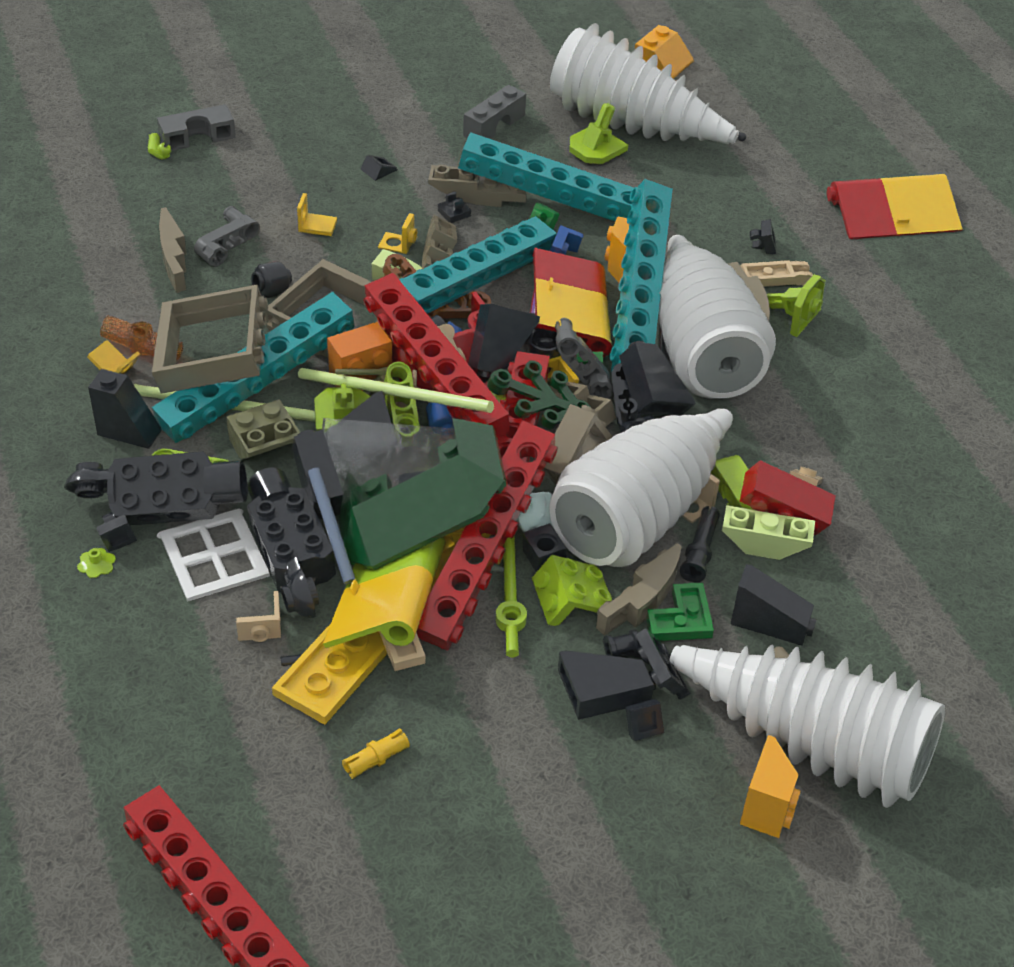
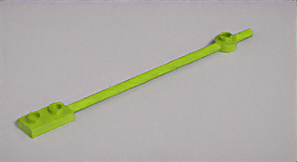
(510, 607)

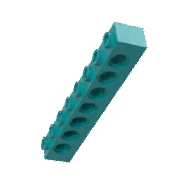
(545, 177)
(478, 264)
(642, 267)
(284, 349)

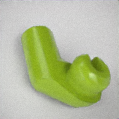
(157, 149)

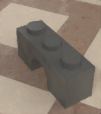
(504, 105)
(211, 121)

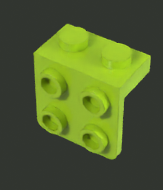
(567, 585)

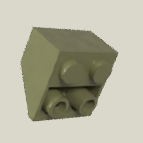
(261, 429)

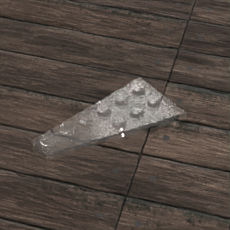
(382, 448)

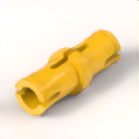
(375, 753)

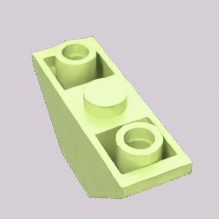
(767, 533)

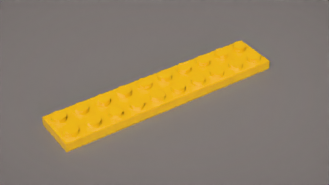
(329, 676)

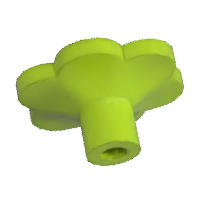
(96, 562)

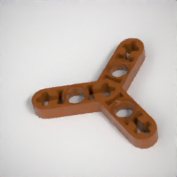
(445, 311)

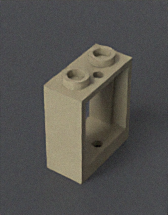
(575, 436)

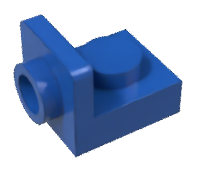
(566, 240)

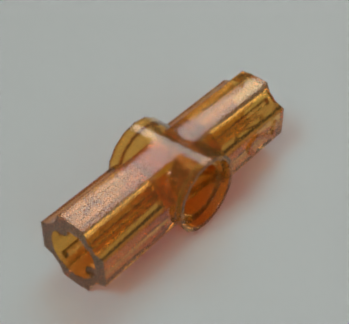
(136, 336)

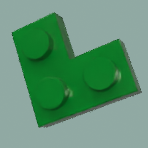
(687, 620)

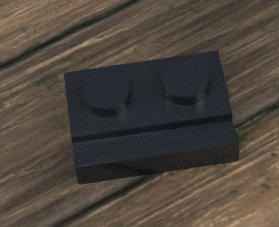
(659, 657)

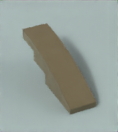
(439, 241)
(173, 250)

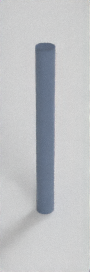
(331, 525)

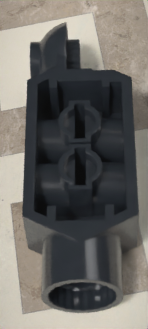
(162, 486)
(290, 539)

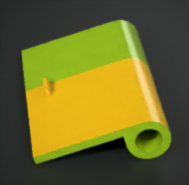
(386, 598)

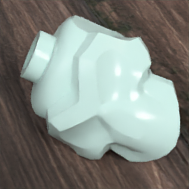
(537, 513)

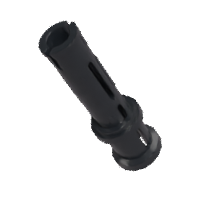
(699, 552)

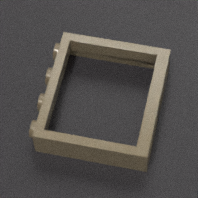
(320, 275)
(202, 309)

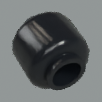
(271, 278)

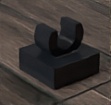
(454, 208)
(766, 237)
(116, 532)
(644, 719)

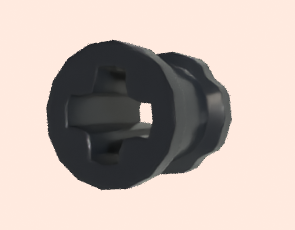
(622, 645)

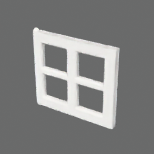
(214, 553)

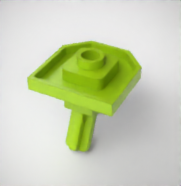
(596, 142)
(800, 303)
(337, 403)

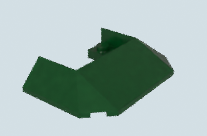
(390, 522)

